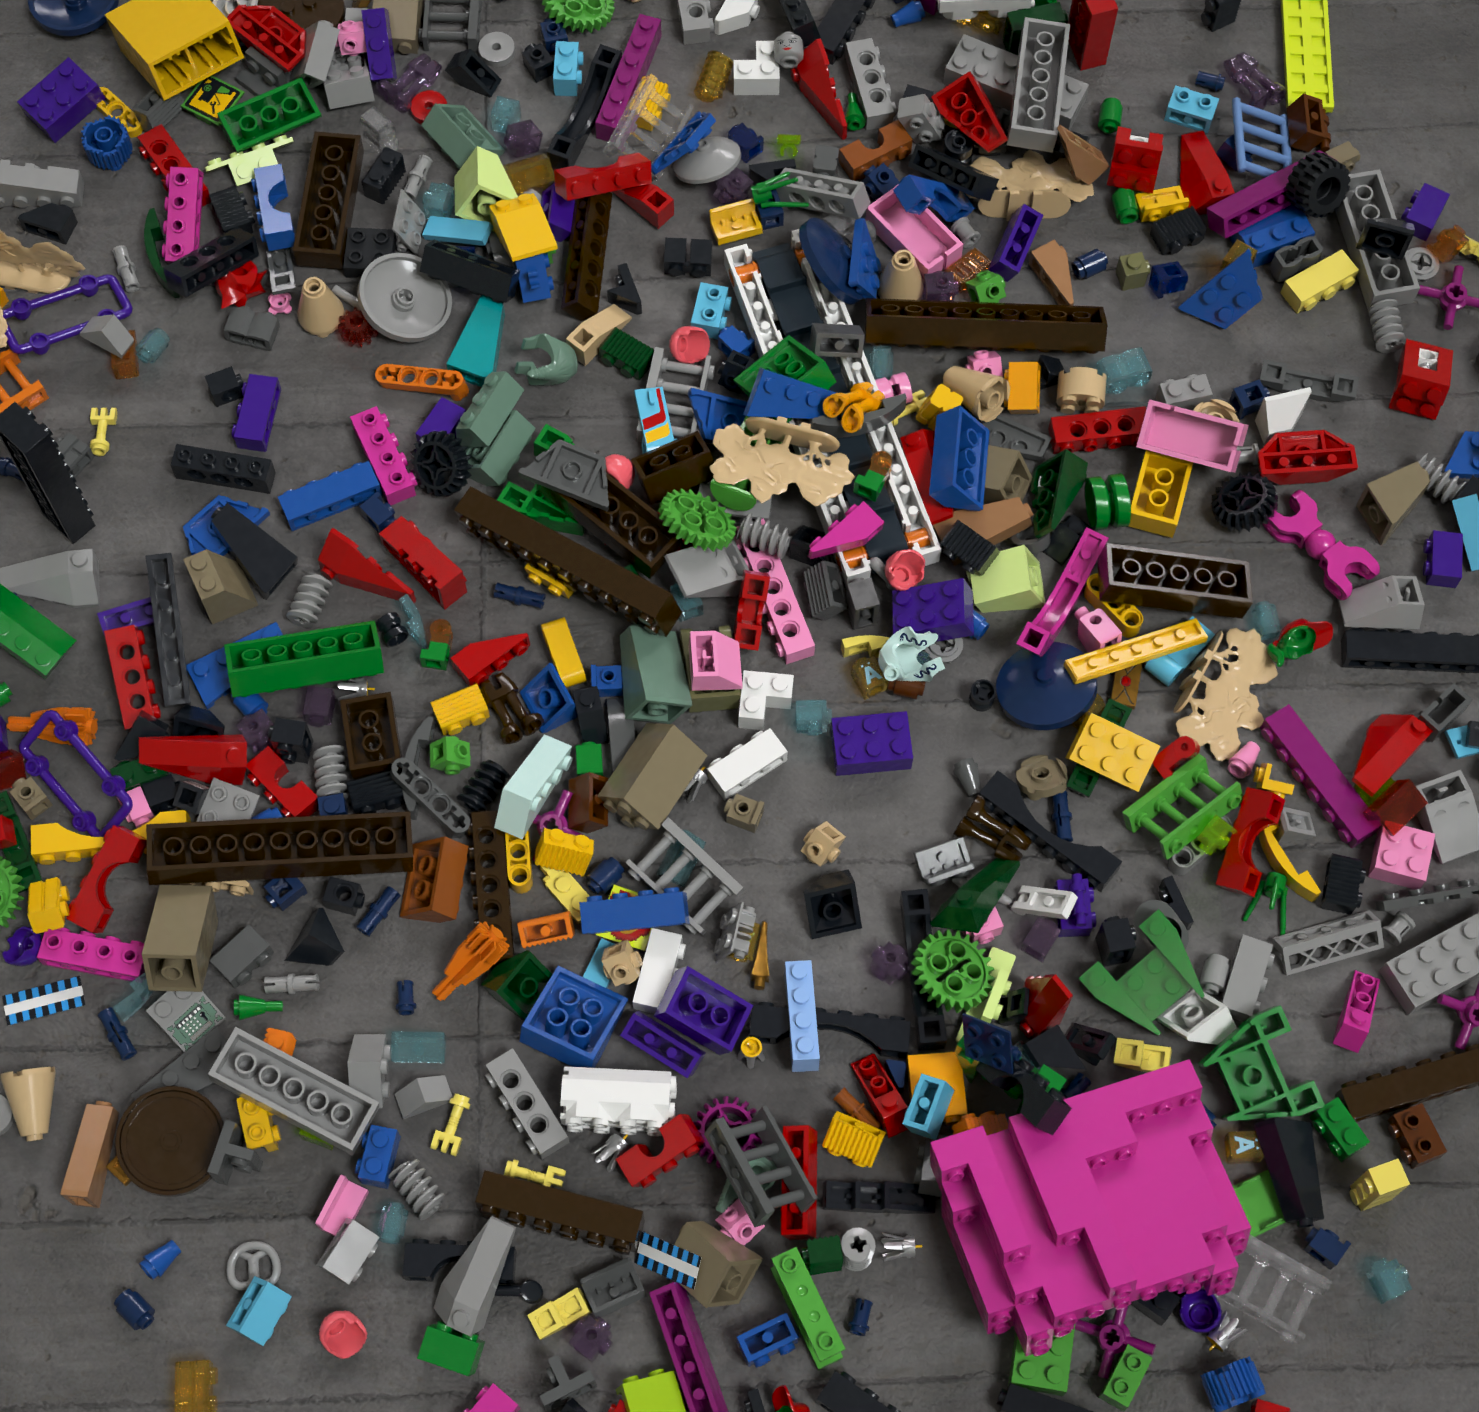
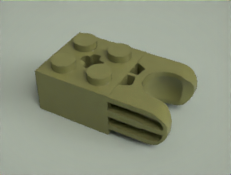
(707, 699)

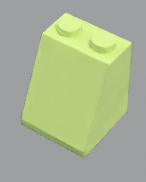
(481, 184)
(1009, 583)

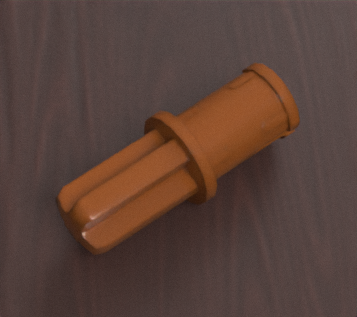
(855, 1108)

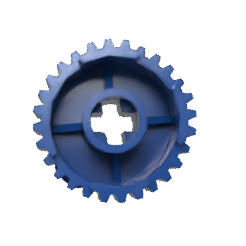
(106, 143)
(1232, 1384)

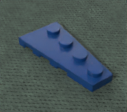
(785, 397)
(211, 671)

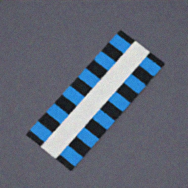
(43, 1000)
(668, 1260)

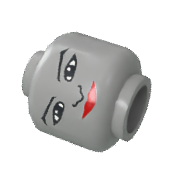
(788, 50)

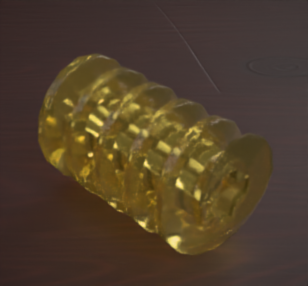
(713, 77)

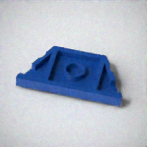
(685, 141)
(864, 262)
(1226, 294)
(715, 412)
(1465, 457)
(200, 531)

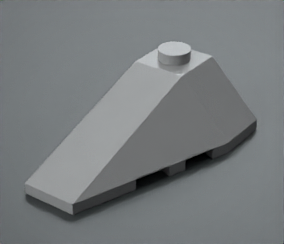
(59, 578)
(472, 1282)

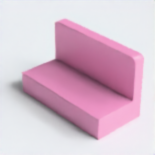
(341, 1204)

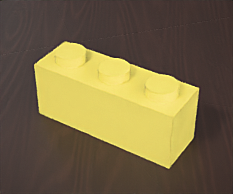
(1319, 282)
(1379, 1185)

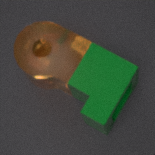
(875, 478)
(440, 646)

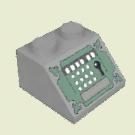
(185, 1016)

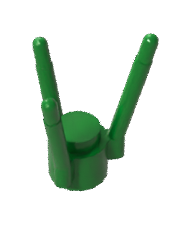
(762, 192)
(1274, 888)

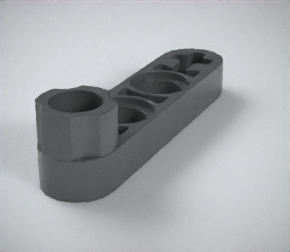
(426, 800)

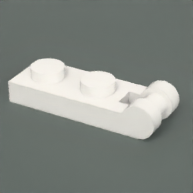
(1044, 902)

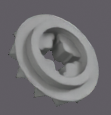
(1429, 262)
(949, 654)

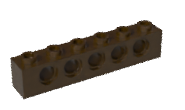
(586, 255)
(481, 826)

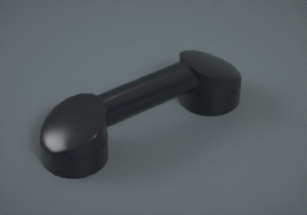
(530, 1291)

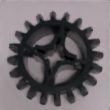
(447, 456)
(1244, 502)

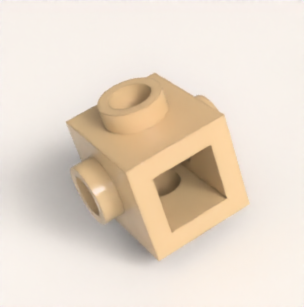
(822, 844)
(621, 963)

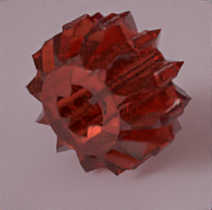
(355, 328)

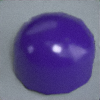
(23, 947)
(1200, 1311)

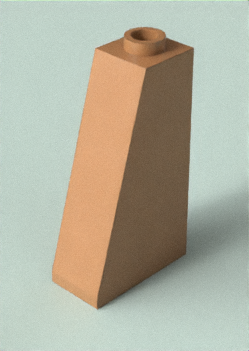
(994, 523)
(90, 1156)

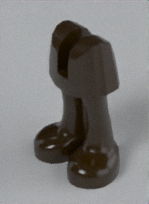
(505, 694)
(1008, 834)

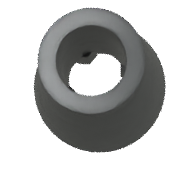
(968, 775)

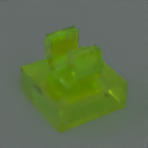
(789, 141)

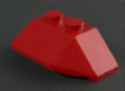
(270, 34)
(1306, 457)

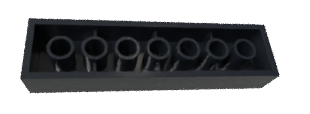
(45, 472)

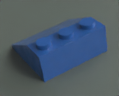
(1275, 232)
(573, 1019)

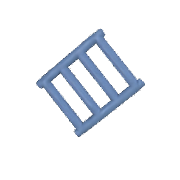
(1242, 146)

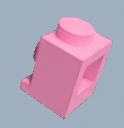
(140, 811)

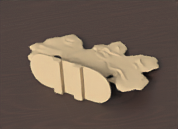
(1031, 183)
(35, 268)
(774, 466)
(1228, 698)

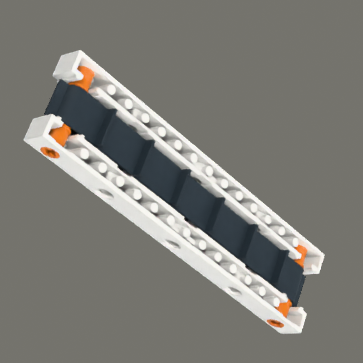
(786, 291)

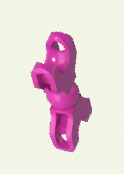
(1320, 544)

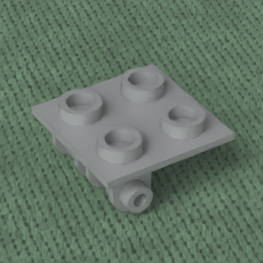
(408, 224)
(227, 803)
(731, 938)

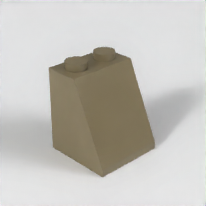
(405, 21)
(1005, 475)
(1391, 499)
(220, 585)
(724, 1265)

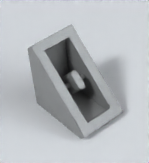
(108, 334)
(1294, 826)
(423, 1095)

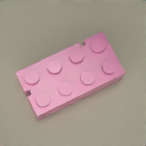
(921, 234)
(1192, 436)

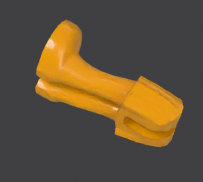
(854, 415)

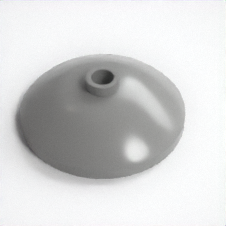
(709, 162)

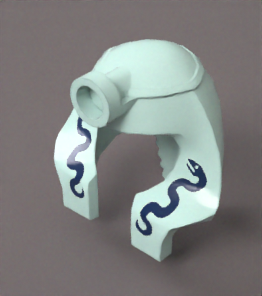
(899, 656)

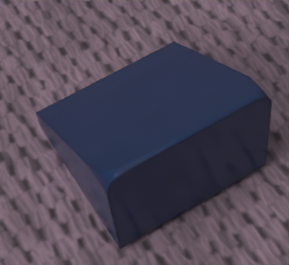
(896, 1073)

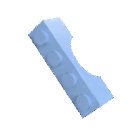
(802, 1016)

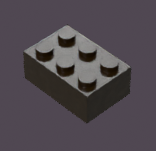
(674, 466)
(371, 734)

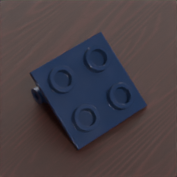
(989, 1044)

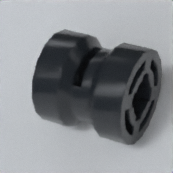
(393, 631)
(984, 690)

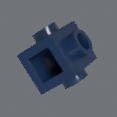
(879, 181)

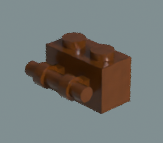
(1308, 124)

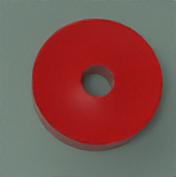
(424, 100)

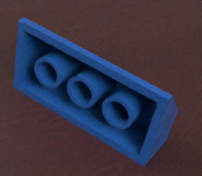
(959, 460)

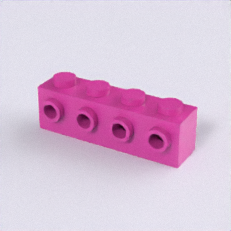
(184, 212)
(383, 455)
(91, 954)

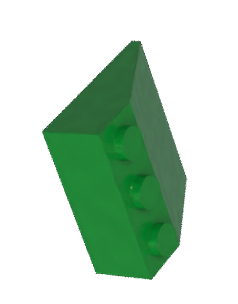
(791, 360)

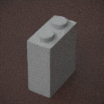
(319, 49)

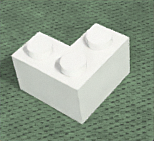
(757, 75)
(763, 691)

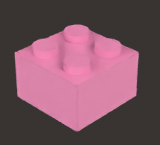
(1402, 857)

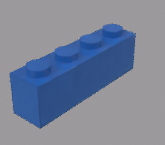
(329, 495)
(634, 913)

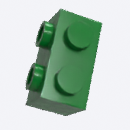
(1339, 1129)
(451, 1349)

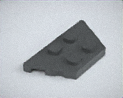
(571, 473)

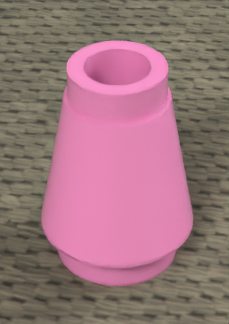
(1243, 761)

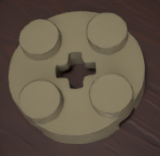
(1036, 788)

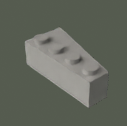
(37, 187)

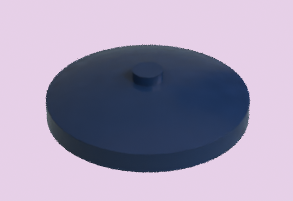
(71, 16)
(828, 258)
(1040, 691)

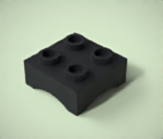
(364, 247)

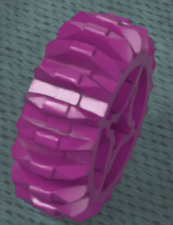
(719, 1110)

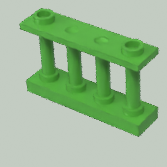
(1168, 791)
(807, 1308)

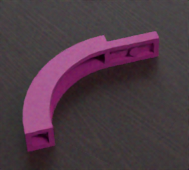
(1044, 629)

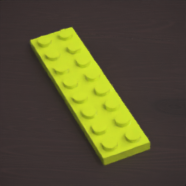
(1307, 51)

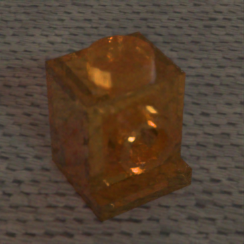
(1448, 243)

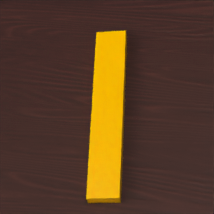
(1135, 651)

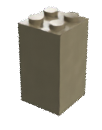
(652, 776)
(180, 938)

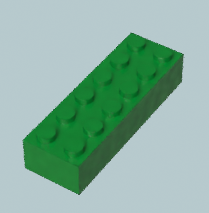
(303, 659)

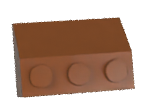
(436, 881)

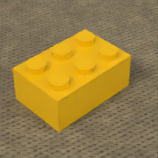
(1159, 493)
(1112, 751)

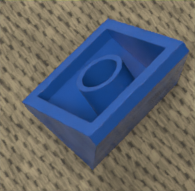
(549, 698)

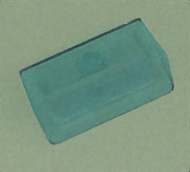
(673, 854)
(418, 1047)

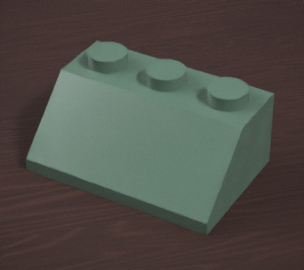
(458, 132)
(488, 410)
(494, 462)

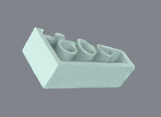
(532, 785)

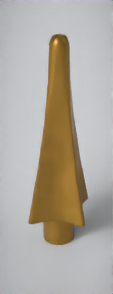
(760, 969)

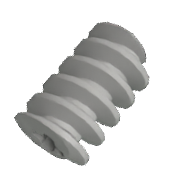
(1386, 326)
(1440, 481)
(764, 536)
(307, 599)
(328, 771)
(417, 1189)
(863, 1241)

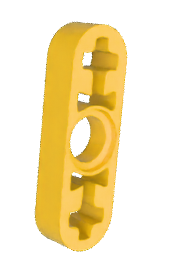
(115, 103)

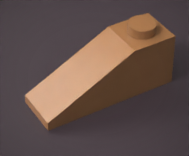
(1084, 159)
(1052, 269)

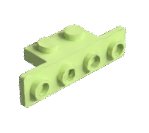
(243, 164)
(989, 1008)

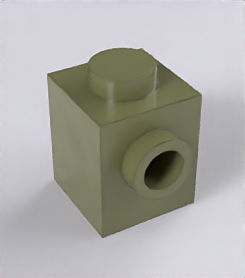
(1132, 271)

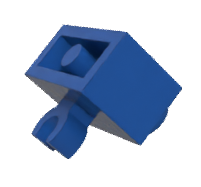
(533, 278)

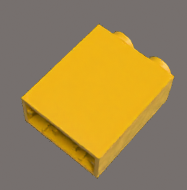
(174, 41)

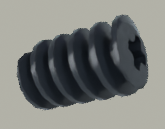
(482, 786)

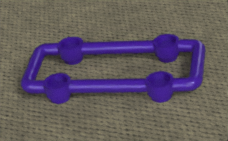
(40, 342)
(38, 766)

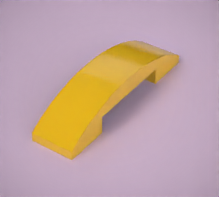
(1301, 884)

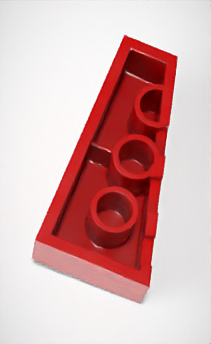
(424, 561)

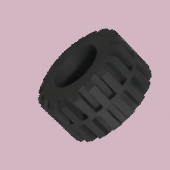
(1318, 185)

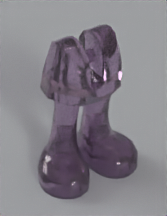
(1242, 69)
(422, 70)

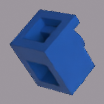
(732, 339)
(607, 687)

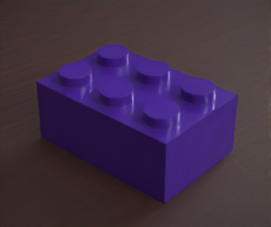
(61, 100)
(936, 608)
(871, 743)
(703, 1010)

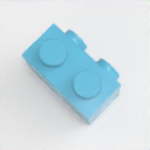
(566, 68)
(1191, 109)
(710, 309)
(928, 1106)
(259, 1311)

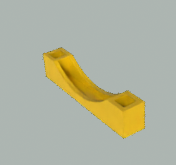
(56, 843)

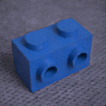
(378, 1157)
(767, 1340)

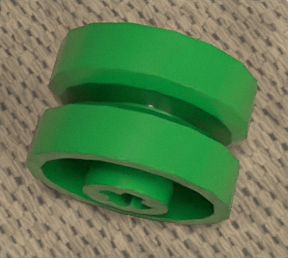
(1107, 501)

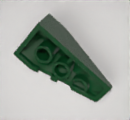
(1055, 488)
(976, 899)

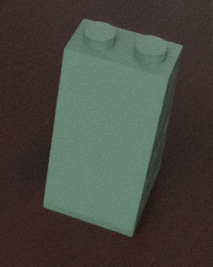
(653, 676)

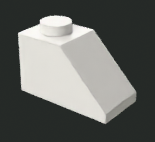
(735, 15)

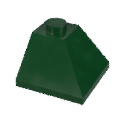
(518, 983)

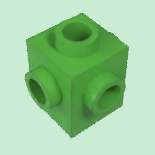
(986, 287)
(450, 755)

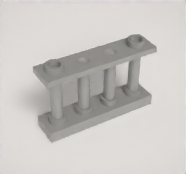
(661, 364)
(690, 852)

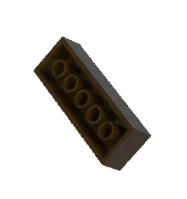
(328, 200)
(627, 526)
(1174, 581)
(560, 1212)

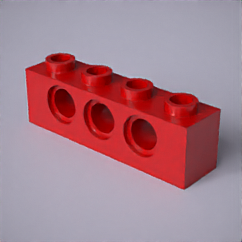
(158, 142)
(1087, 424)
(117, 641)

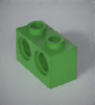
(1125, 1378)

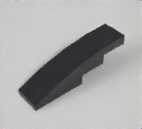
(876, 1197)

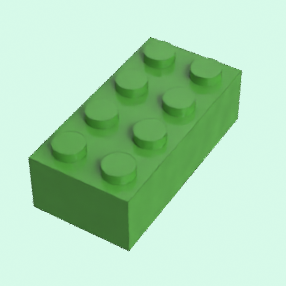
(1045, 1372)

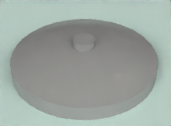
(402, 299)

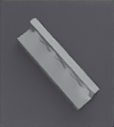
(1329, 933)

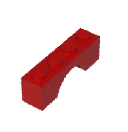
(581, 182)
(1257, 811)
(91, 906)

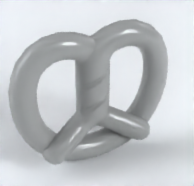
(253, 1263)

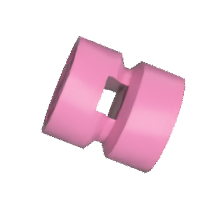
(901, 385)

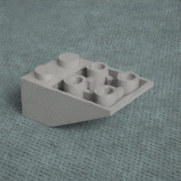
(348, 81)
(708, 572)
(1385, 604)
(1451, 816)

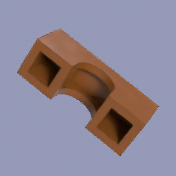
(894, 145)

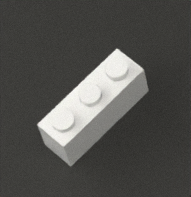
(746, 763)
(657, 969)

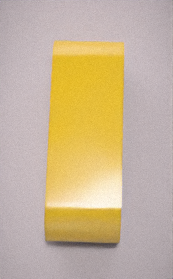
(1117, 615)
(563, 652)
(521, 865)

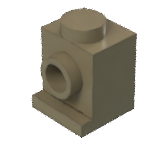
(1345, 154)
(35, 802)
(746, 820)

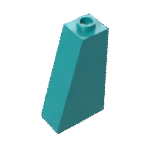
(479, 343)

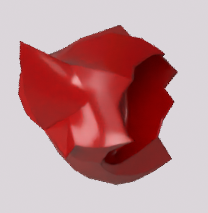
(240, 285)

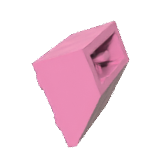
(714, 661)

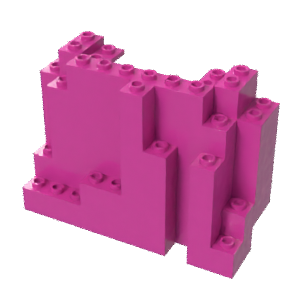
(1096, 1212)

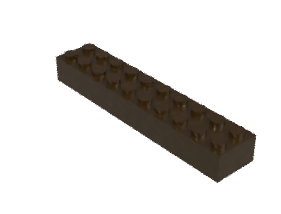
(985, 325)
(568, 562)
(279, 848)

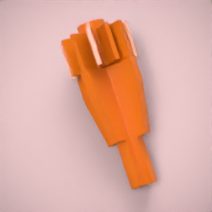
(81, 716)
(472, 958)

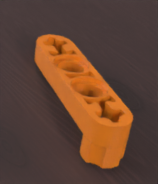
(454, 385)

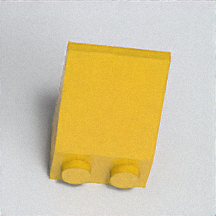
(522, 227)

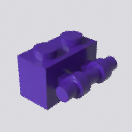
(1081, 918)

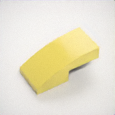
(859, 644)
(1141, 1056)
(559, 1313)

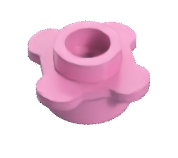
(283, 298)

